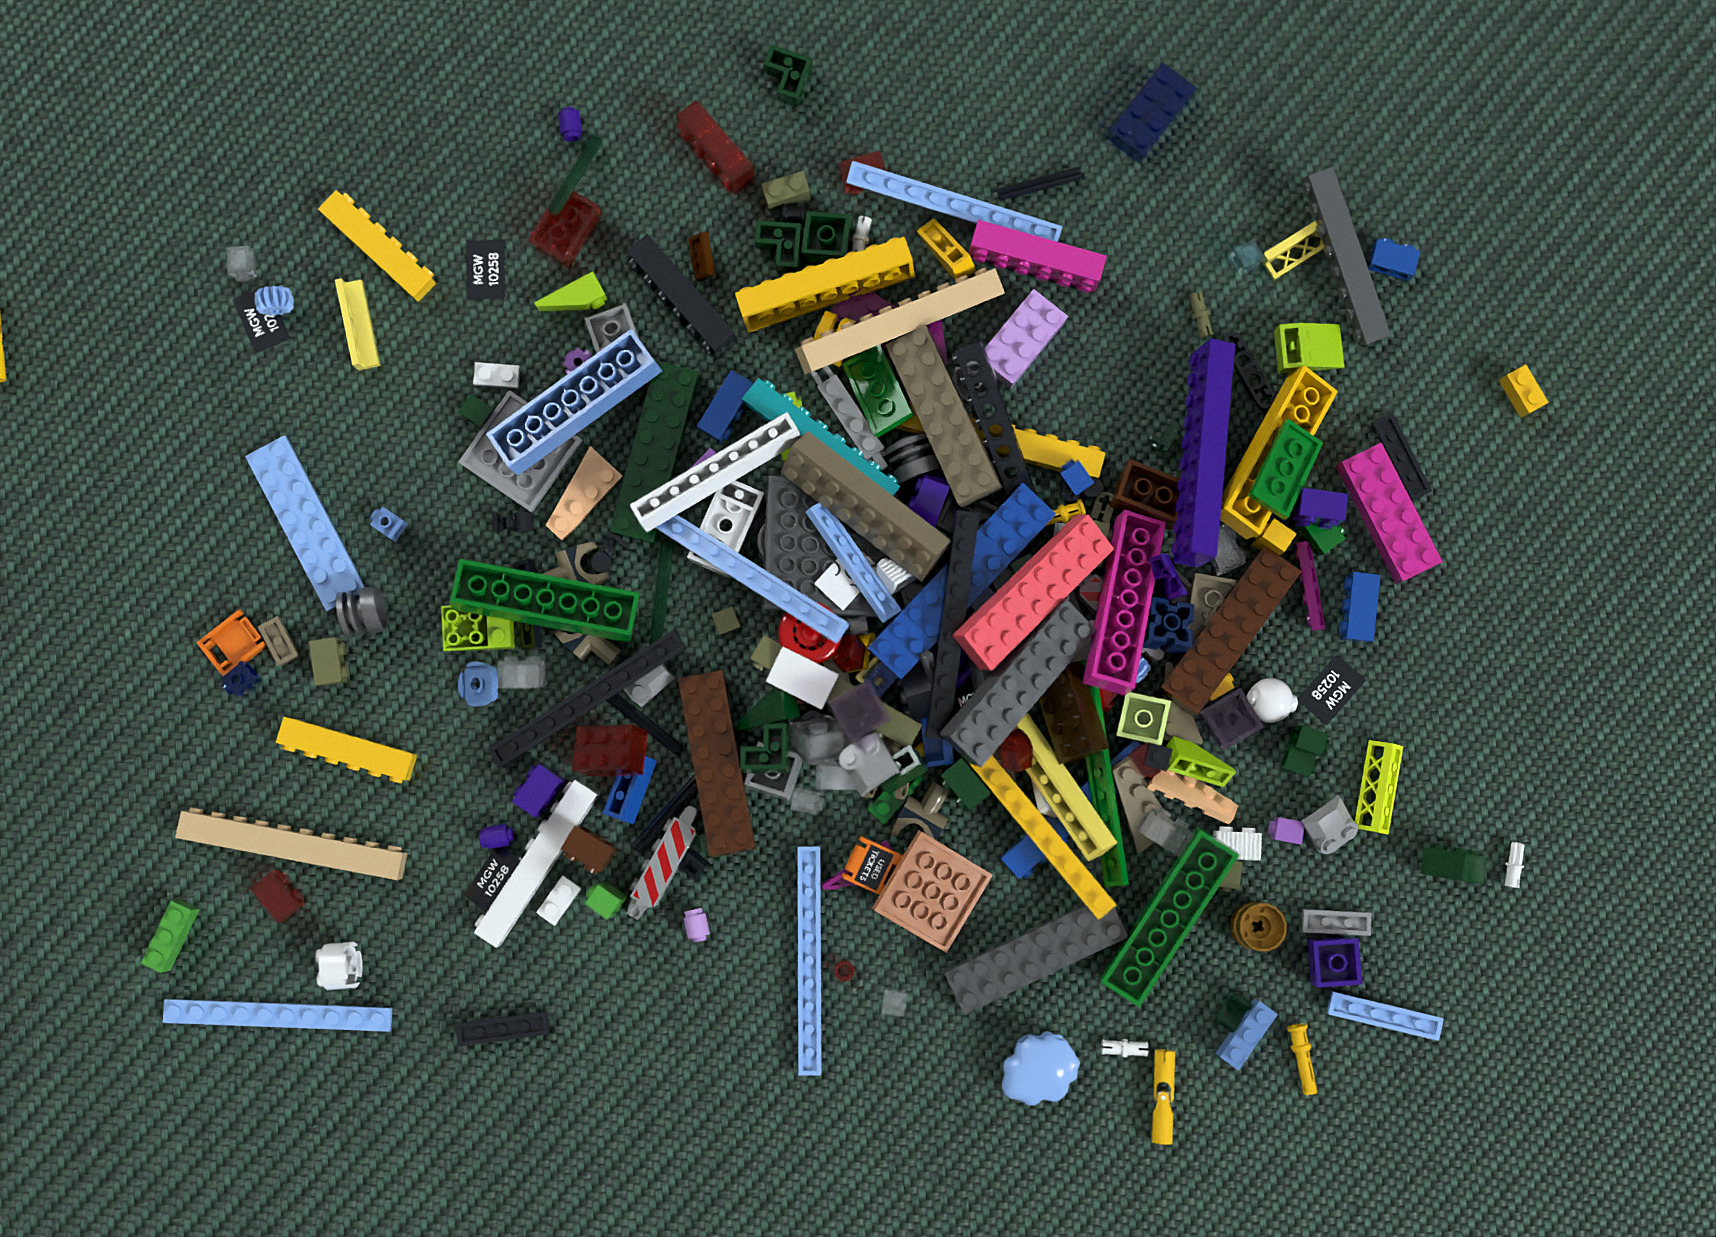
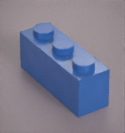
(725, 408)
(1360, 607)
(628, 793)

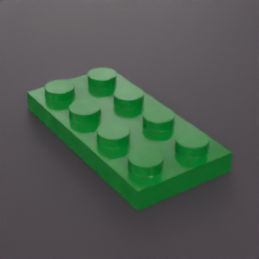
(878, 390)
(1285, 469)

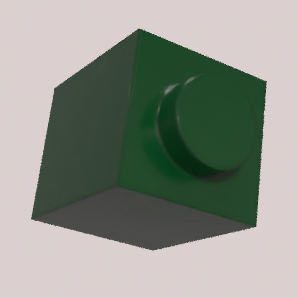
(475, 410)

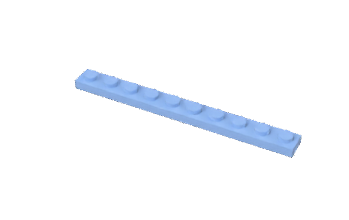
(947, 201)
(754, 577)
(809, 961)
(277, 1015)

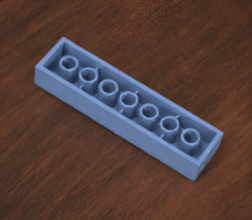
(573, 402)

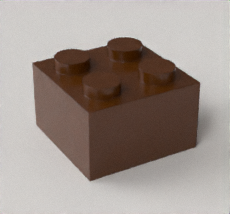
(588, 848)

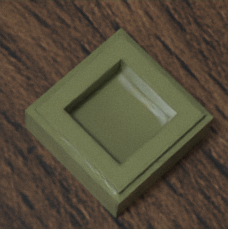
(726, 620)

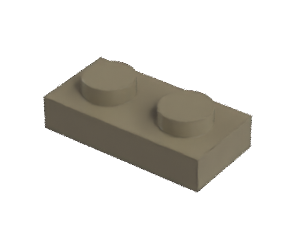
(278, 641)

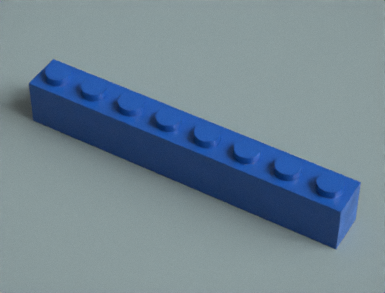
(1025, 854)

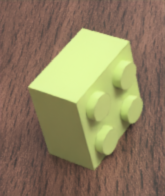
(1143, 717)

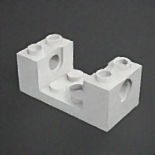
(733, 503)

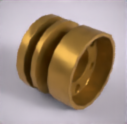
(1270, 926)

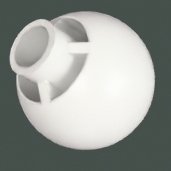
(1272, 700)

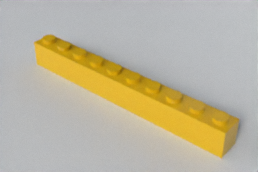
(1037, 449)
(1044, 837)

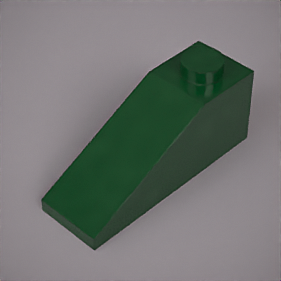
(769, 710)

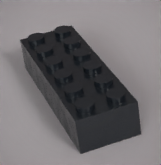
(681, 296)

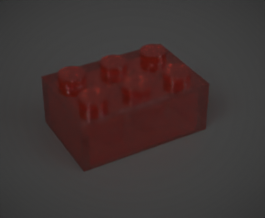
(566, 233)
(609, 750)

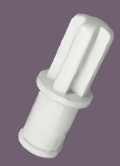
(1514, 865)

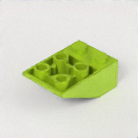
(1309, 345)
(475, 632)

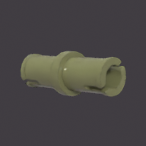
(1201, 314)

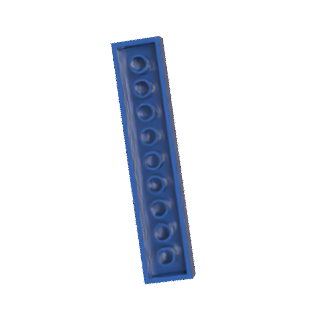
(995, 547)

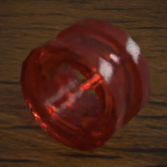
(847, 977)

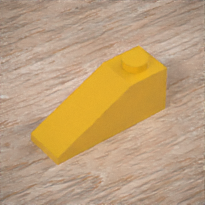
(946, 250)

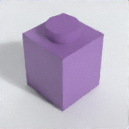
(1286, 830)

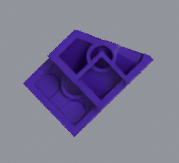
(1169, 579)

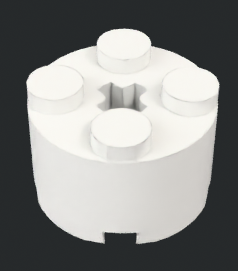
(339, 966)

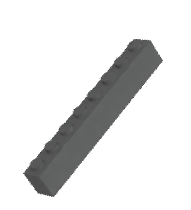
(1345, 256)

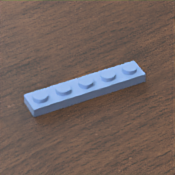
(1384, 1015)

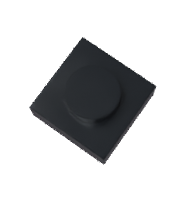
(1157, 757)
(694, 864)

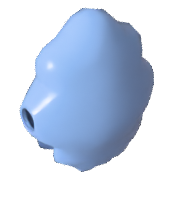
(1040, 1069)

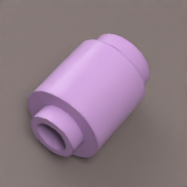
(696, 925)

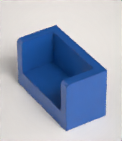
(936, 751)

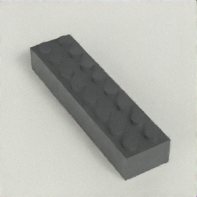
(1017, 684)
(1032, 956)

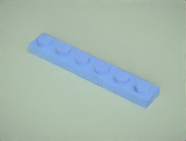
(854, 562)

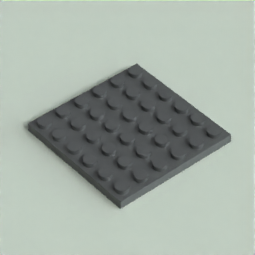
(798, 551)

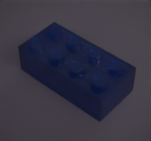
(1151, 113)

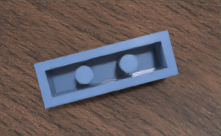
(1251, 1029)

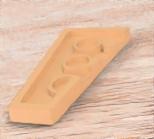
(585, 491)
(1194, 794)

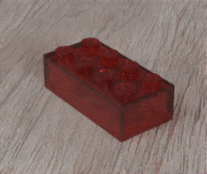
(715, 148)

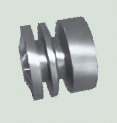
(913, 458)
(361, 611)

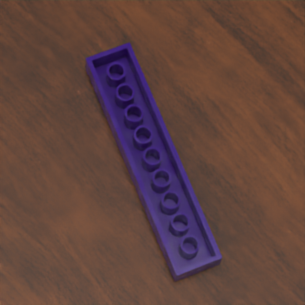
(1203, 454)

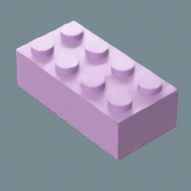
(1024, 337)

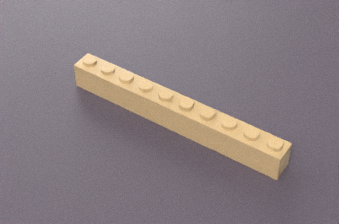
(898, 321)
(290, 844)

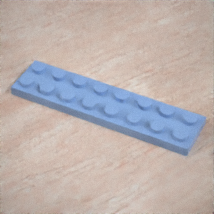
(305, 521)

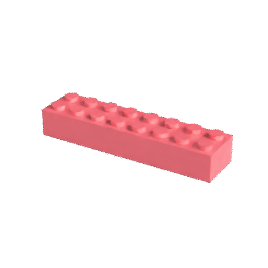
(1033, 592)

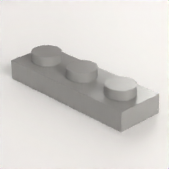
(1336, 922)

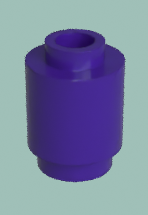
(570, 124)
(496, 836)

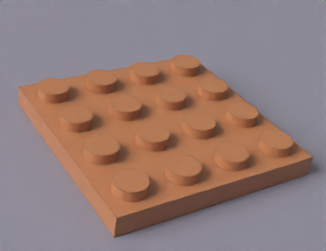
(932, 891)

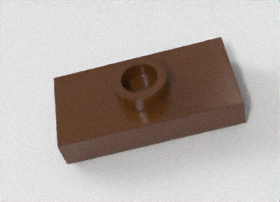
(701, 256)

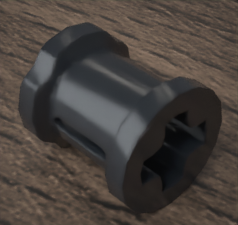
(793, 214)

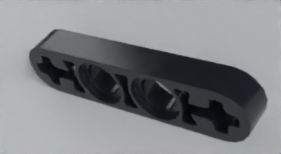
(1251, 369)

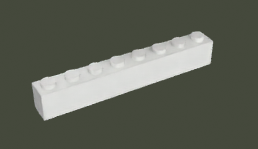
(716, 472)
(536, 863)

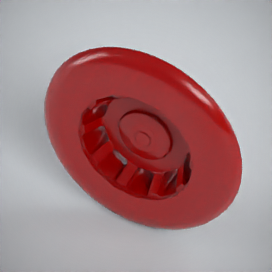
(807, 637)

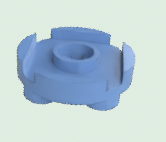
(488, 687)

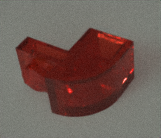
(1016, 751)

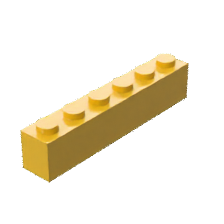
(377, 245)
(347, 749)

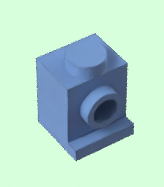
(393, 528)

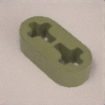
(1097, 508)

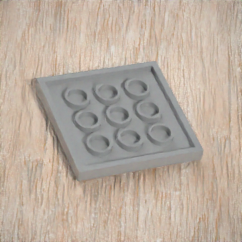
(487, 463)

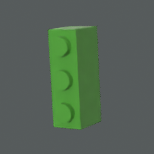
(605, 899)
(170, 936)

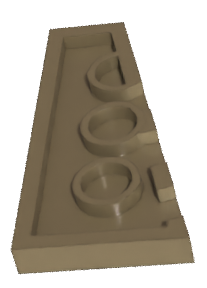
(1134, 798)

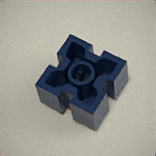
(1169, 626)

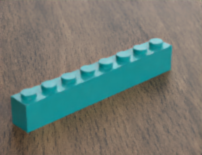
(771, 405)

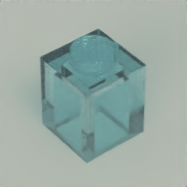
(1246, 256)

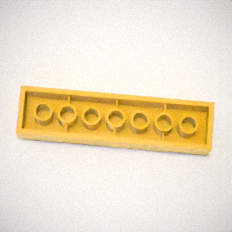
(825, 284)
(1304, 401)

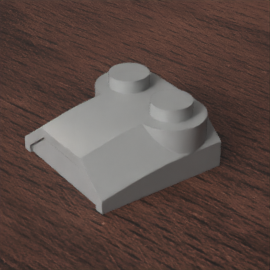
(609, 326)
(649, 685)
(868, 763)
(1330, 826)

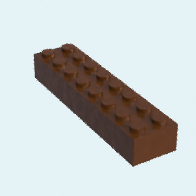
(1229, 631)
(717, 764)

